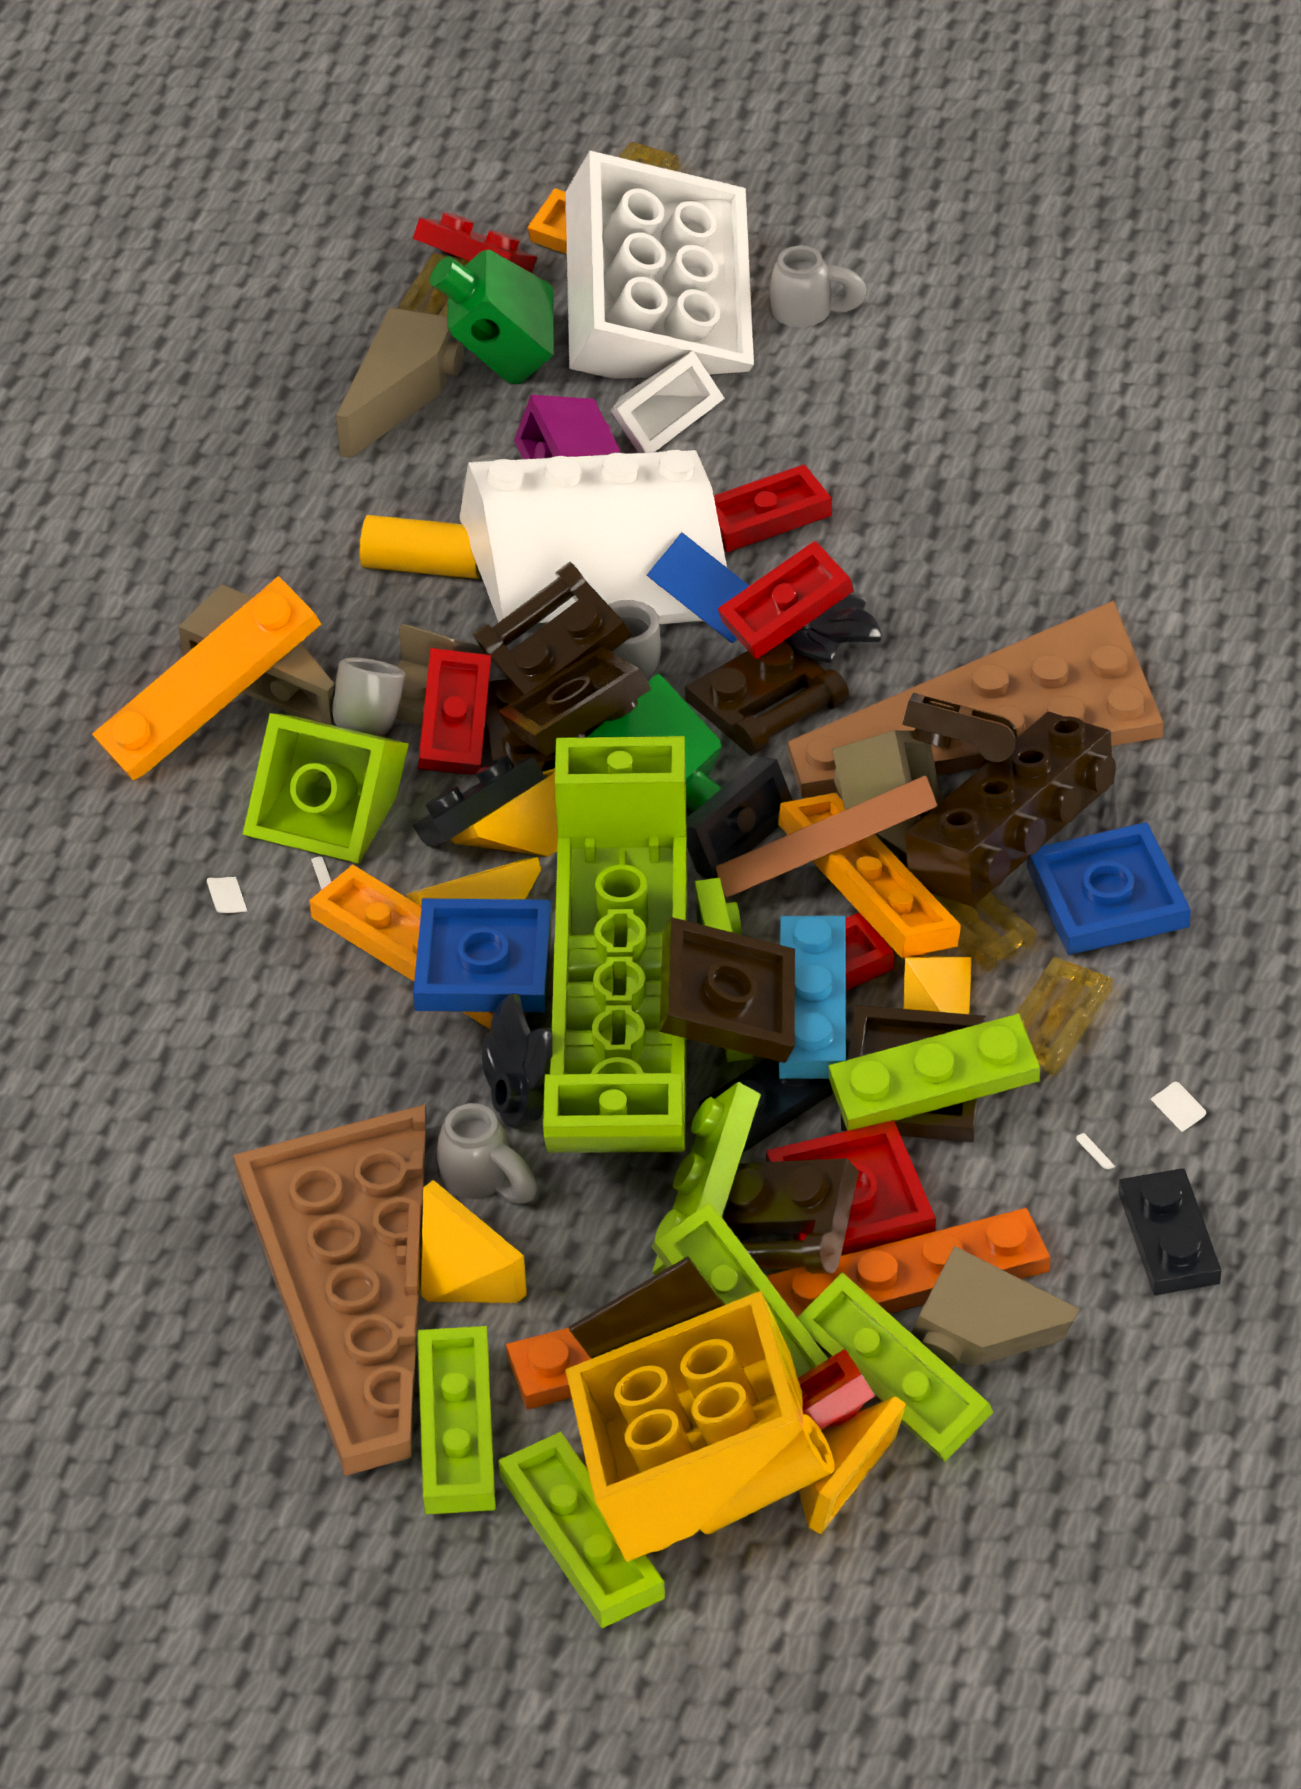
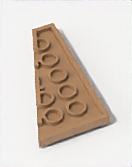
(1069, 670)
(345, 1255)

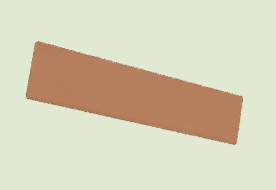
(826, 836)

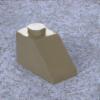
(881, 765)
(987, 1313)

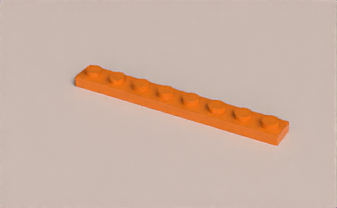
(892, 1274)

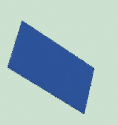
(697, 581)

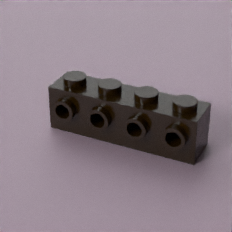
(1010, 808)

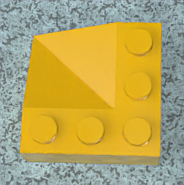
(684, 1421)

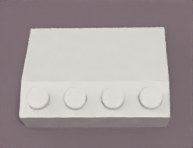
(655, 270)
(598, 512)

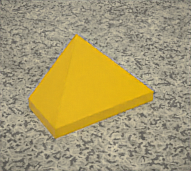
(521, 825)
(502, 882)
(937, 983)
(465, 1256)
(855, 1451)

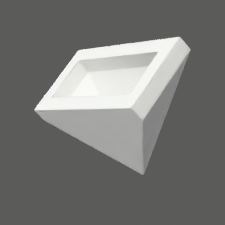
(666, 403)

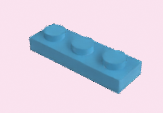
(818, 994)

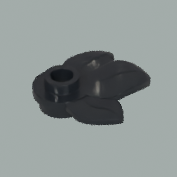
(839, 624)
(516, 1063)

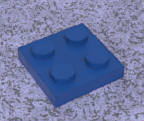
(1108, 888)
(481, 953)

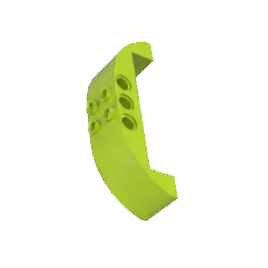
(617, 886)

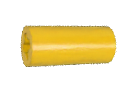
(417, 547)
(795, 1467)

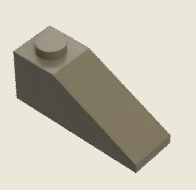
(397, 377)
(292, 684)

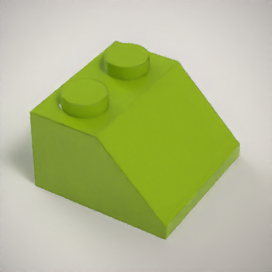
(323, 787)

